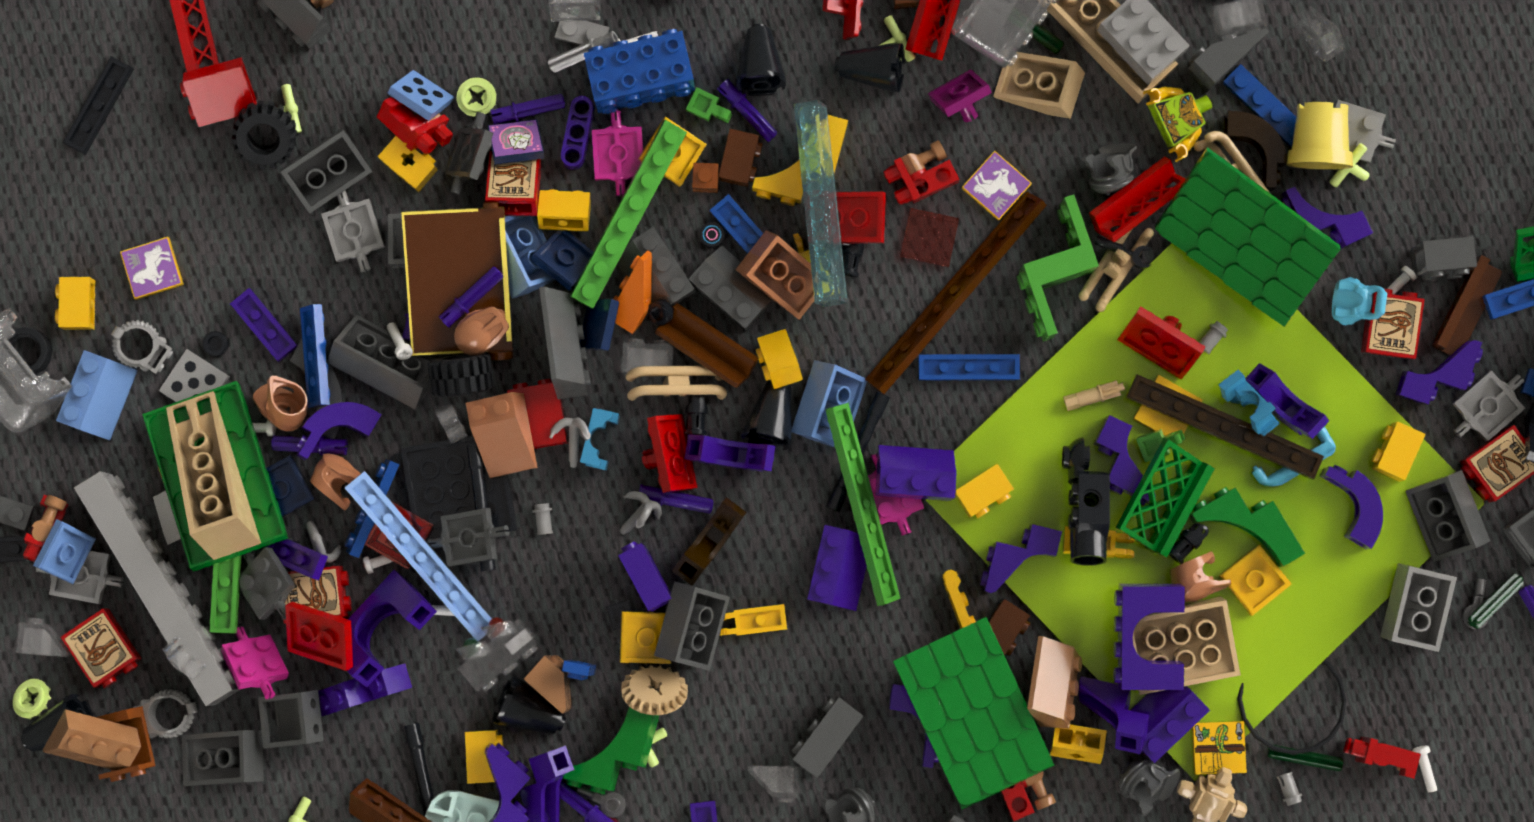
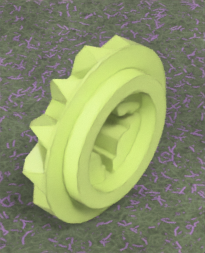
(478, 86)
(23, 696)

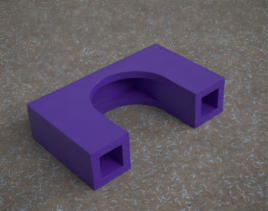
(645, 576)
(391, 597)
(1133, 604)

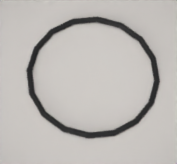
(1303, 750)

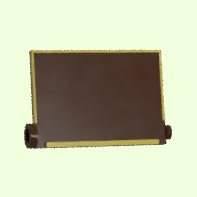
(444, 259)

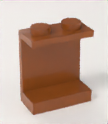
(144, 759)

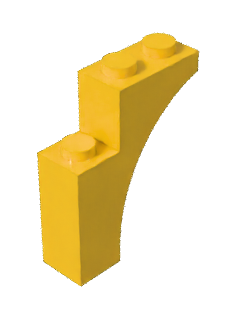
(788, 183)

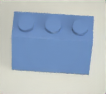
(522, 241)
(825, 388)
(96, 395)

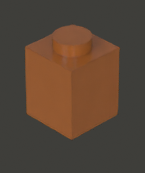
(705, 177)

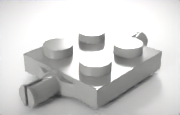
(1365, 128)
(353, 230)
(1488, 406)
(90, 581)

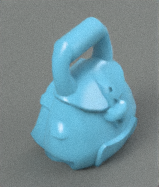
(1354, 301)

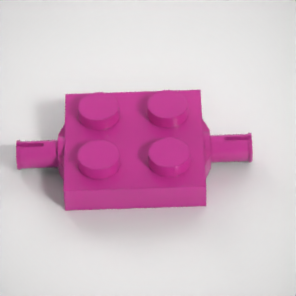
(617, 152)
(894, 508)
(254, 662)

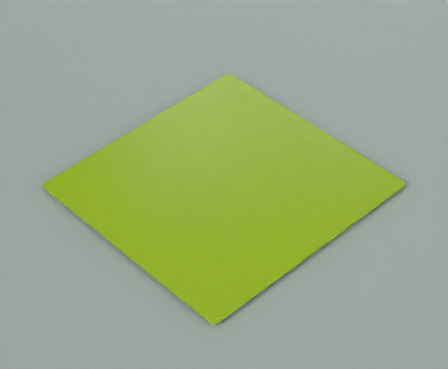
(1332, 583)

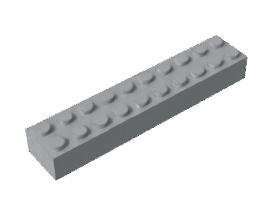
(155, 581)

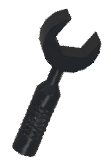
(1113, 246)

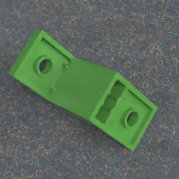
(1057, 268)

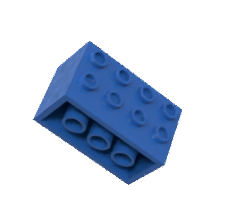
(639, 71)

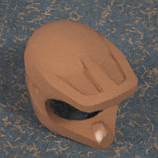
(480, 330)
(273, 400)
(331, 474)
(1195, 581)

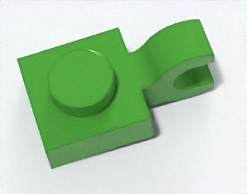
(705, 105)
(1150, 442)

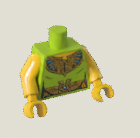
(1178, 117)

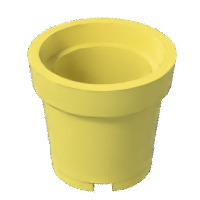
(1321, 137)

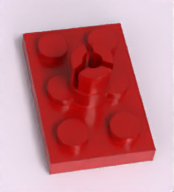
(861, 216)
(1161, 342)
(669, 453)
(319, 636)

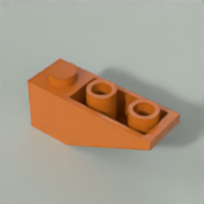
(635, 294)

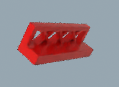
(927, 28)
(187, 39)
(1134, 198)

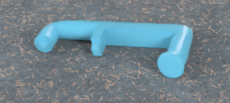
(1283, 475)

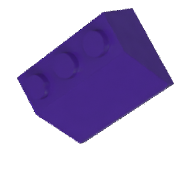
(915, 473)
(838, 569)
(1170, 718)

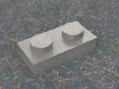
(579, 31)

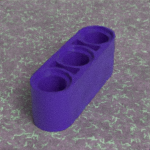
(575, 121)

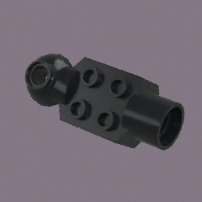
(1091, 506)

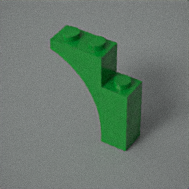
(1263, 523)
(629, 746)

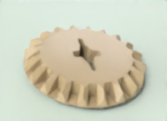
(640, 697)

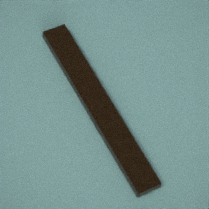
(1224, 427)

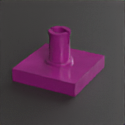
(960, 95)

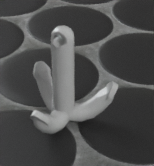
(576, 428)
(640, 516)
(317, 543)

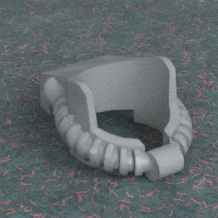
(146, 363)
(150, 706)

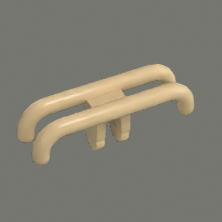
(1240, 162)
(1114, 265)
(675, 383)

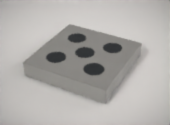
(191, 377)

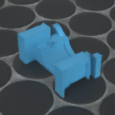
(1239, 391)
(598, 421)

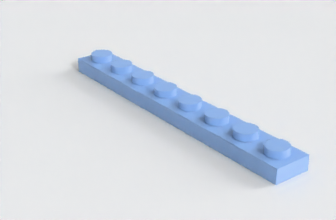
(419, 554)

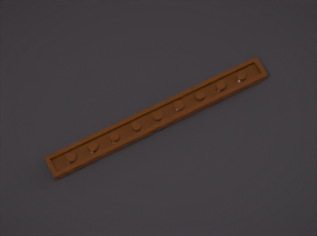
(955, 292)

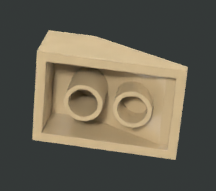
(1041, 84)

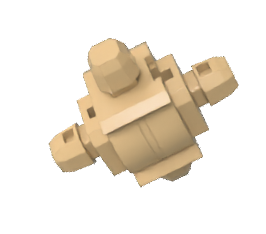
(1212, 797)

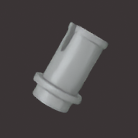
(1213, 336)
(543, 518)
(1289, 789)

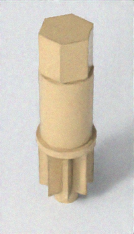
(1093, 395)

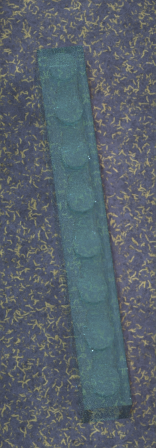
(820, 203)

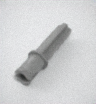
(577, 54)

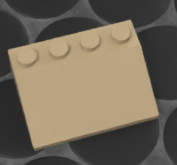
(1196, 637)

